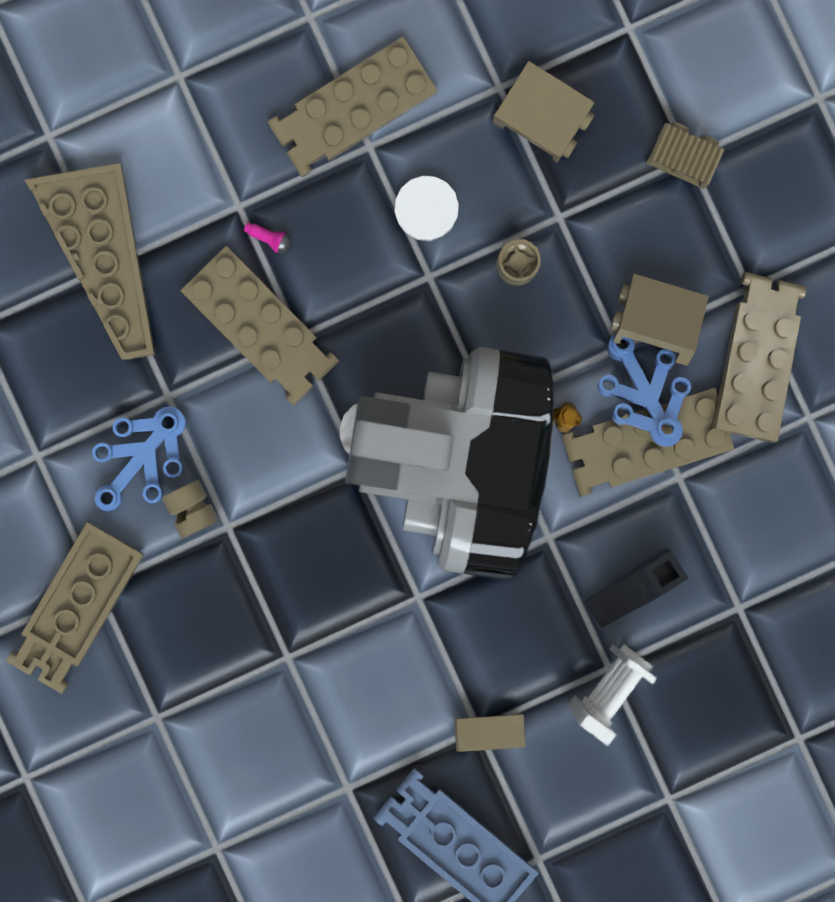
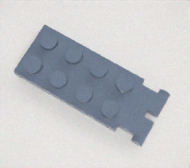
(455, 843)

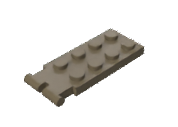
(354, 106)
(258, 324)
(759, 359)
(628, 453)
(76, 606)

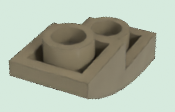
(489, 732)

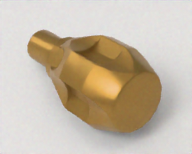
(566, 417)

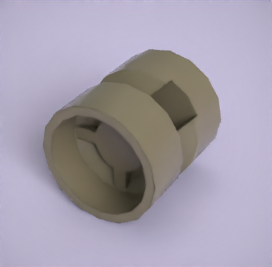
(518, 262)
(190, 509)

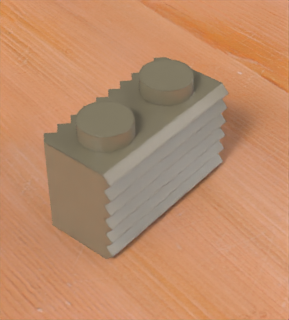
(685, 154)

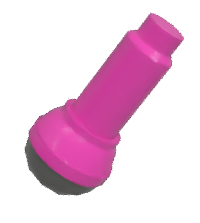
(278, 241)

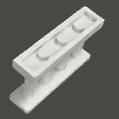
(597, 710)

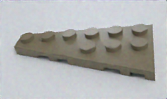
(98, 238)

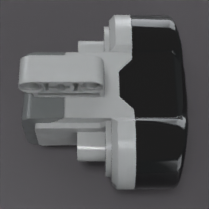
(464, 458)

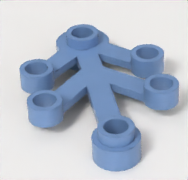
(646, 394)
(143, 454)

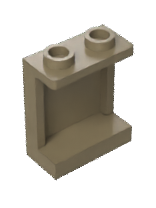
(545, 111)
(660, 316)

